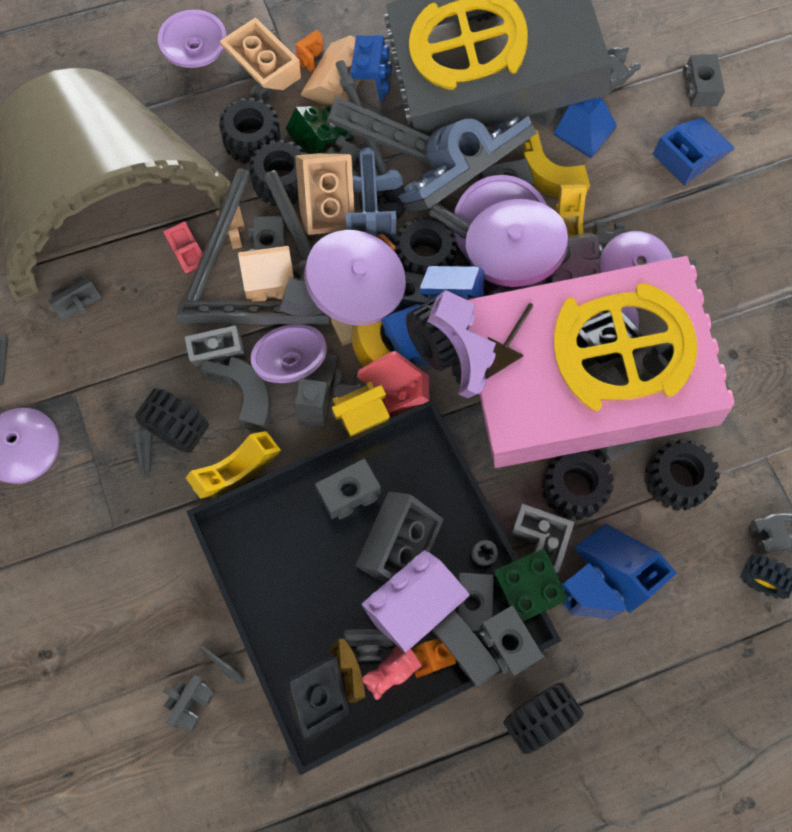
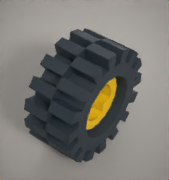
(768, 576)

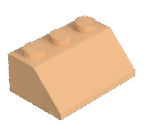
(263, 55)
(325, 80)
(324, 191)

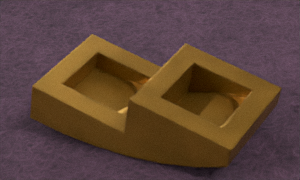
(350, 669)

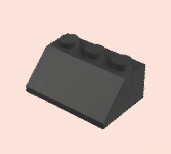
(398, 536)

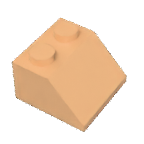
(265, 273)

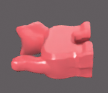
(391, 671)

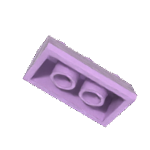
(415, 600)

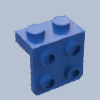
(372, 62)

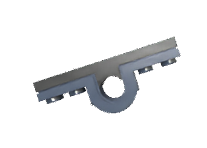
(460, 154)

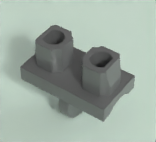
(75, 298)
(181, 715)

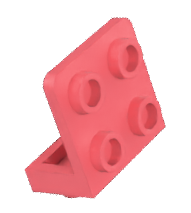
(401, 380)

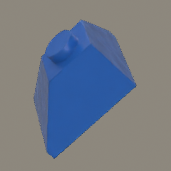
(586, 126)

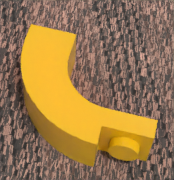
(548, 175)
(571, 207)
(368, 343)
(237, 469)

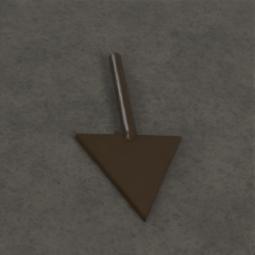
(503, 354)

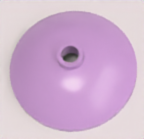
(191, 38)
(630, 246)
(288, 353)
(34, 448)

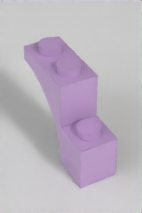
(475, 352)

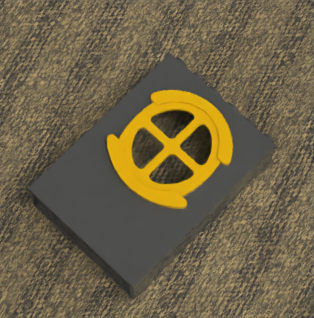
(549, 61)

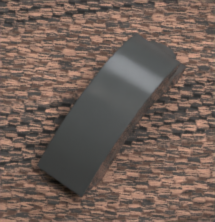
(297, 300)
(256, 406)

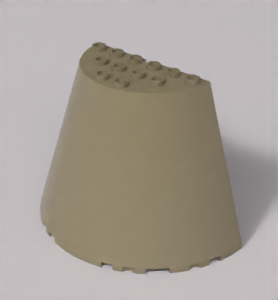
(72, 144)

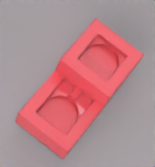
(184, 246)

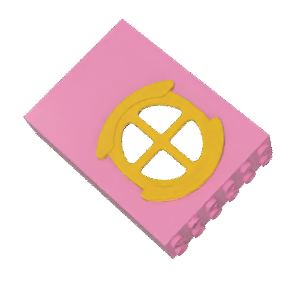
(555, 408)

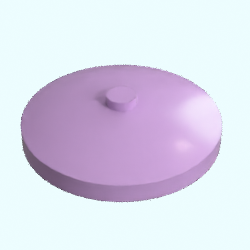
(487, 193)
(517, 242)
(354, 277)

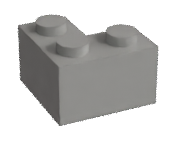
(543, 531)

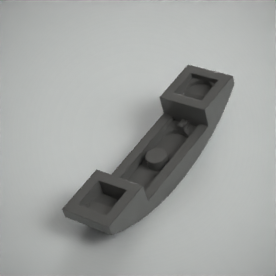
(466, 649)

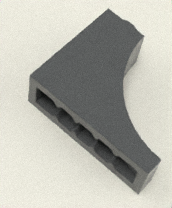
(315, 394)

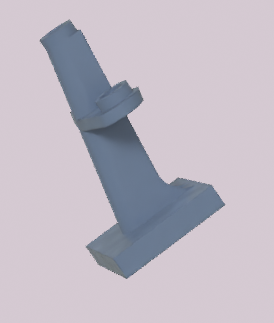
(370, 219)

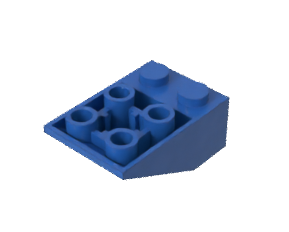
(691, 149)
(626, 564)

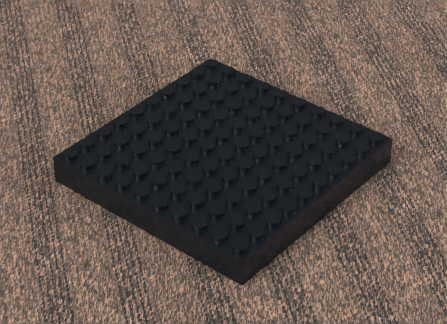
(296, 580)

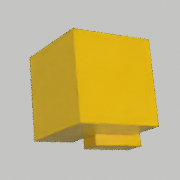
(361, 409)

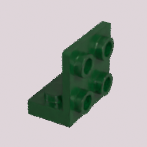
(312, 131)
(529, 585)

